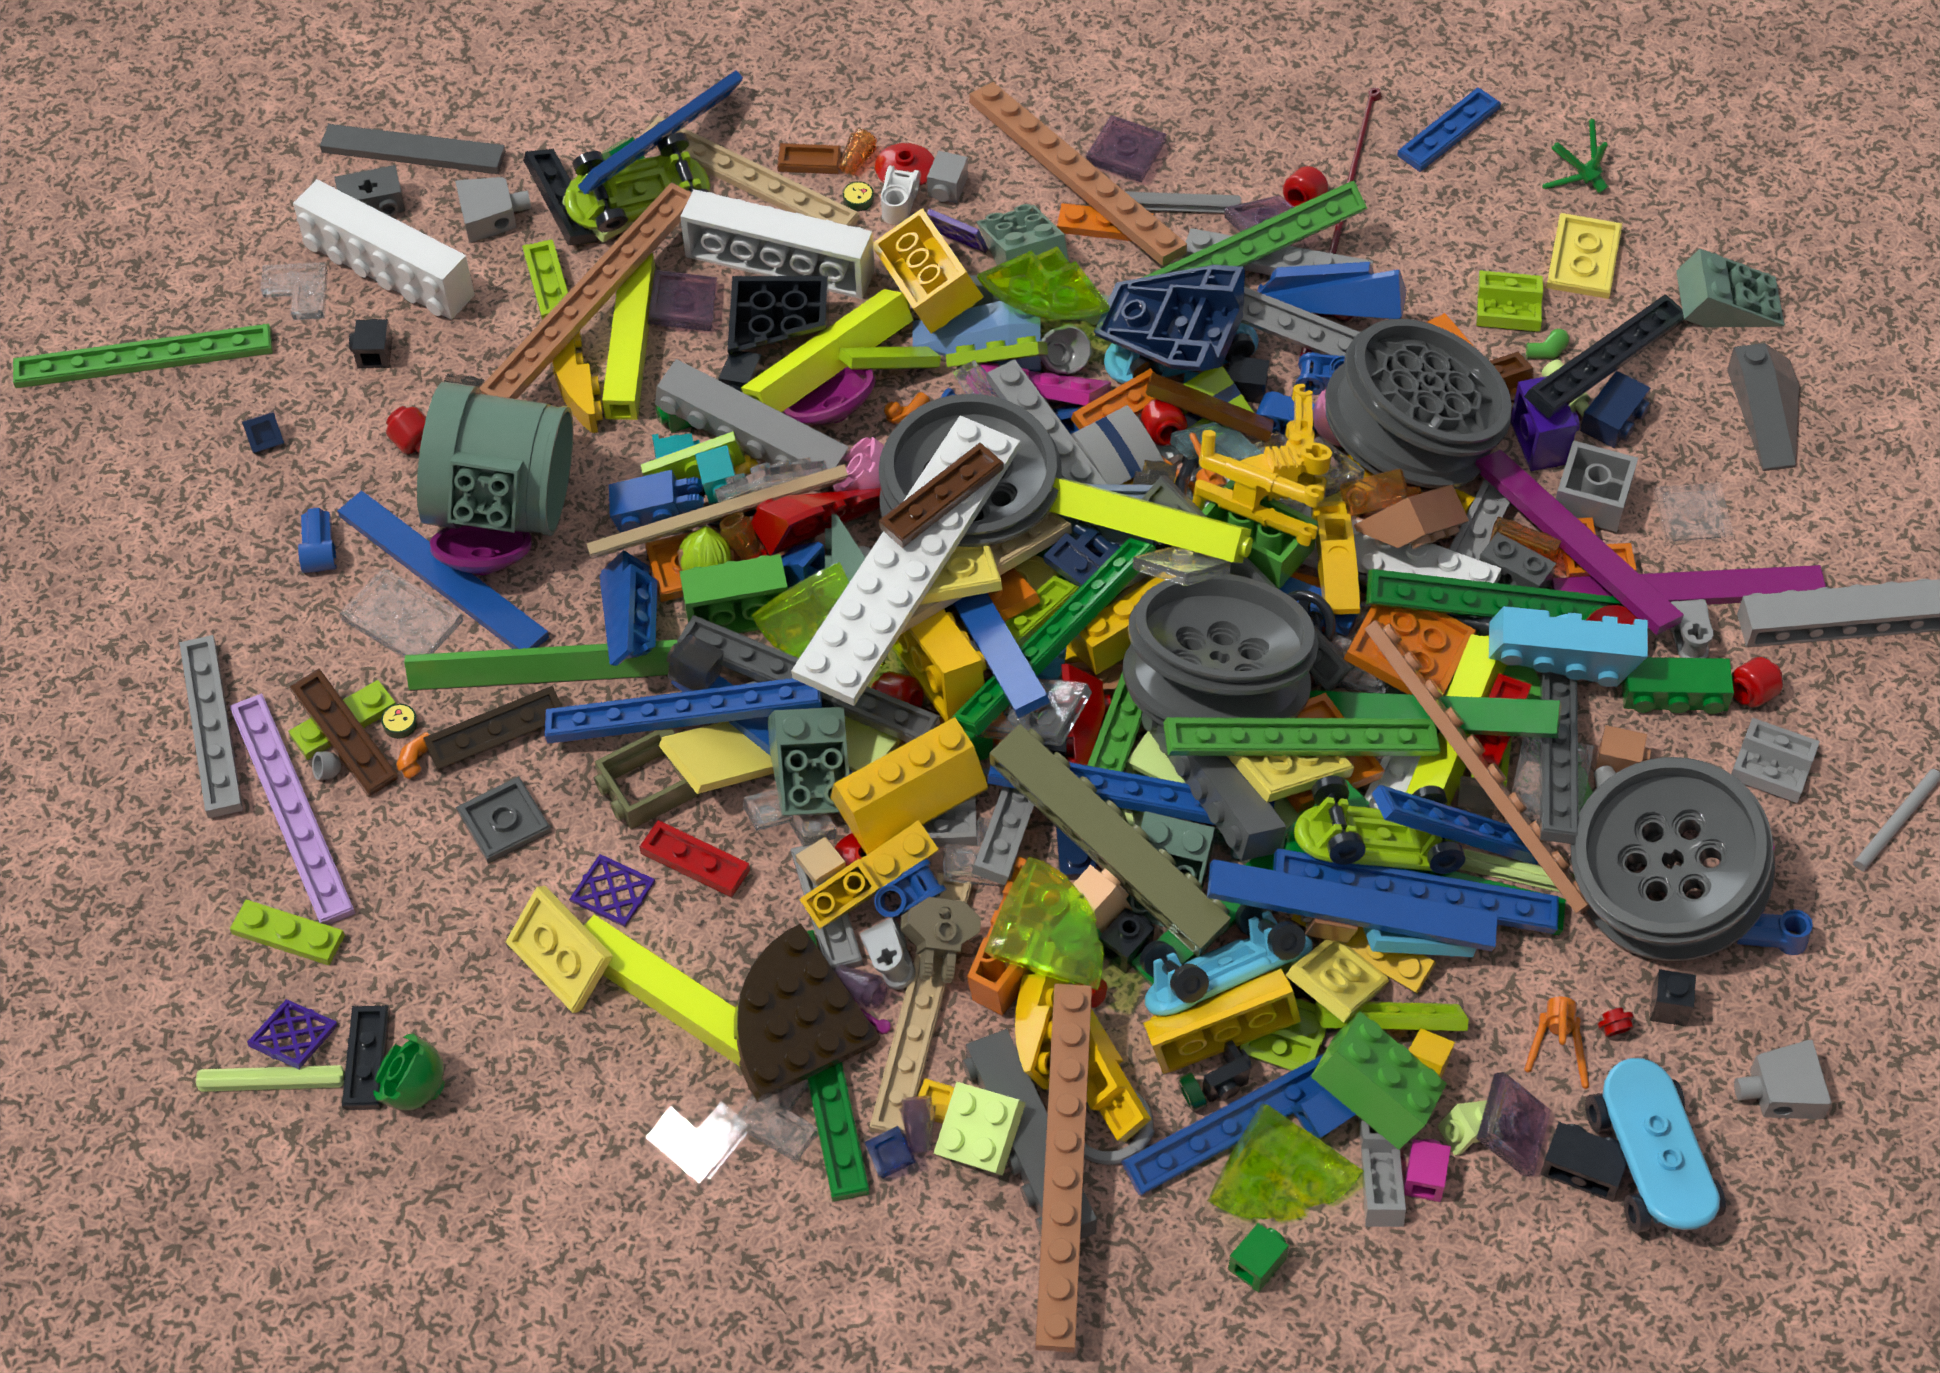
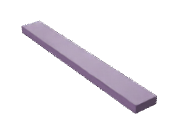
(292, 810)

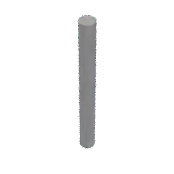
(1897, 820)

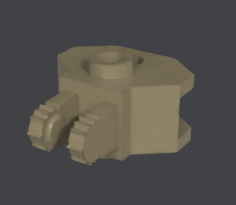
(938, 935)

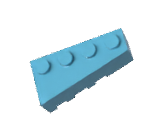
(1568, 645)

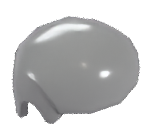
(1067, 350)

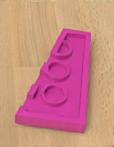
(1062, 387)

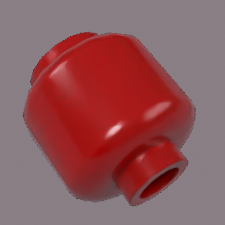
(1304, 185)
(1161, 420)
(406, 429)
(1757, 682)
(901, 687)

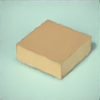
(820, 861)

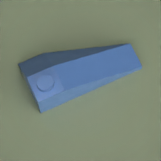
(982, 325)

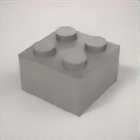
(1596, 484)

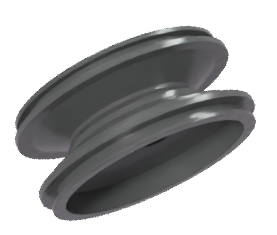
(1417, 403)
(1023, 490)
(1219, 651)
(1669, 799)

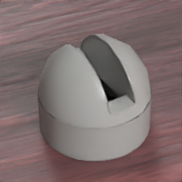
(325, 765)

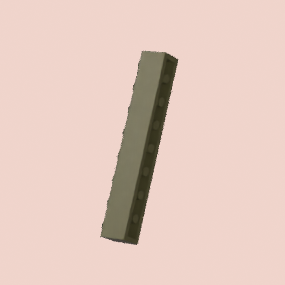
(1110, 840)

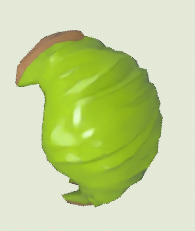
(704, 549)

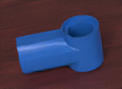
(317, 547)
(1773, 930)

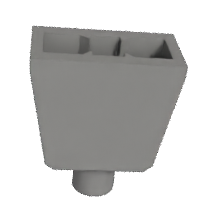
(489, 206)
(1787, 1083)

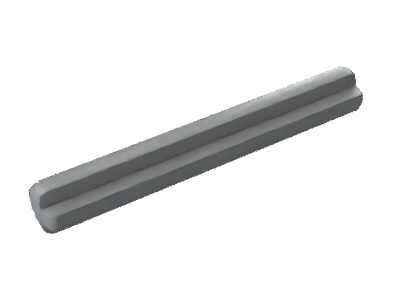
(1185, 202)

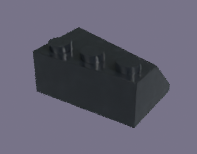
(775, 309)

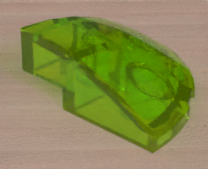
(1045, 286)
(799, 612)
(1048, 927)
(1280, 1171)

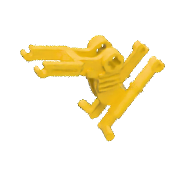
(1277, 473)

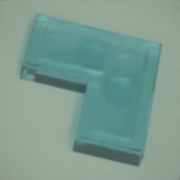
(1227, 442)

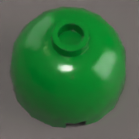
(410, 1075)

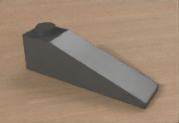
(1768, 401)

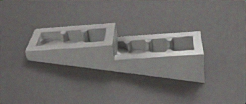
(1381, 1180)

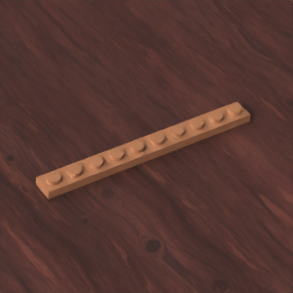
(1078, 174)
(588, 295)
(1470, 751)
(1063, 1169)

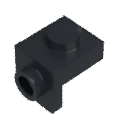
(1228, 1079)

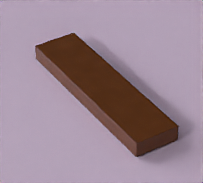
(1209, 407)
(941, 495)
(343, 732)

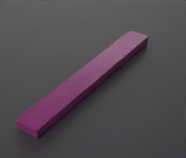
(1579, 542)
(1712, 585)

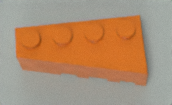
(991, 980)

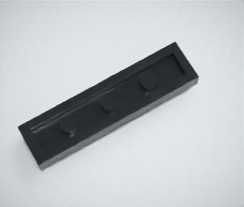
(552, 183)

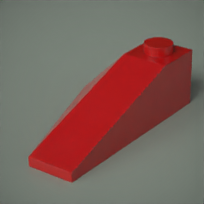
(805, 516)
(1087, 727)

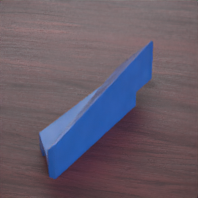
(1339, 289)
(628, 607)

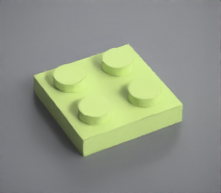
(979, 1128)

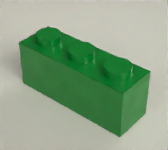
(1679, 685)

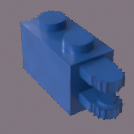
(652, 499)

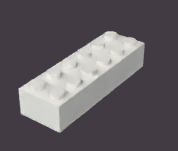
(777, 242)
(384, 249)

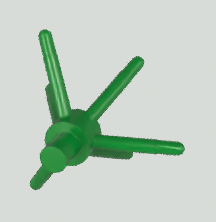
(1587, 172)

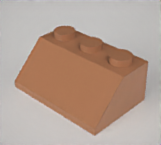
(1417, 519)

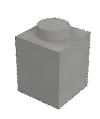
(947, 177)

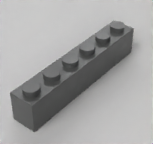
(1228, 798)
(997, 1068)

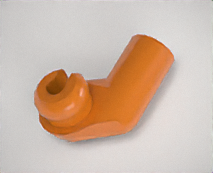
(896, 413)
(408, 756)

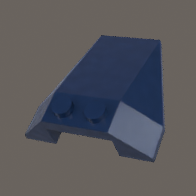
(1177, 316)

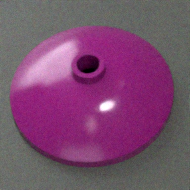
(834, 398)
(479, 549)

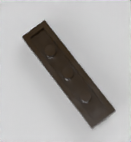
(490, 729)

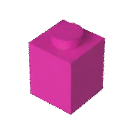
(1427, 1169)

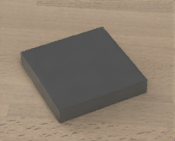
(503, 819)

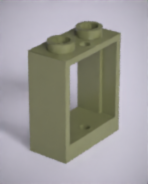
(626, 760)

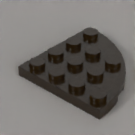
(795, 1017)

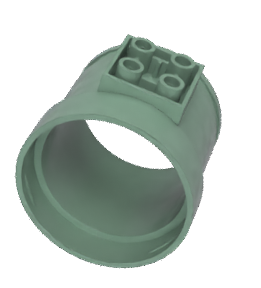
(493, 461)

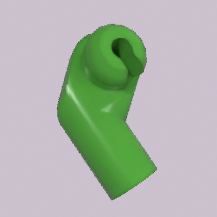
(1550, 348)

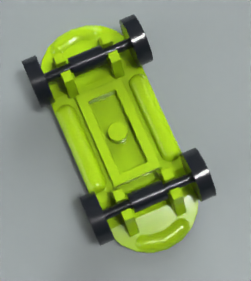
(635, 187)
(1364, 837)

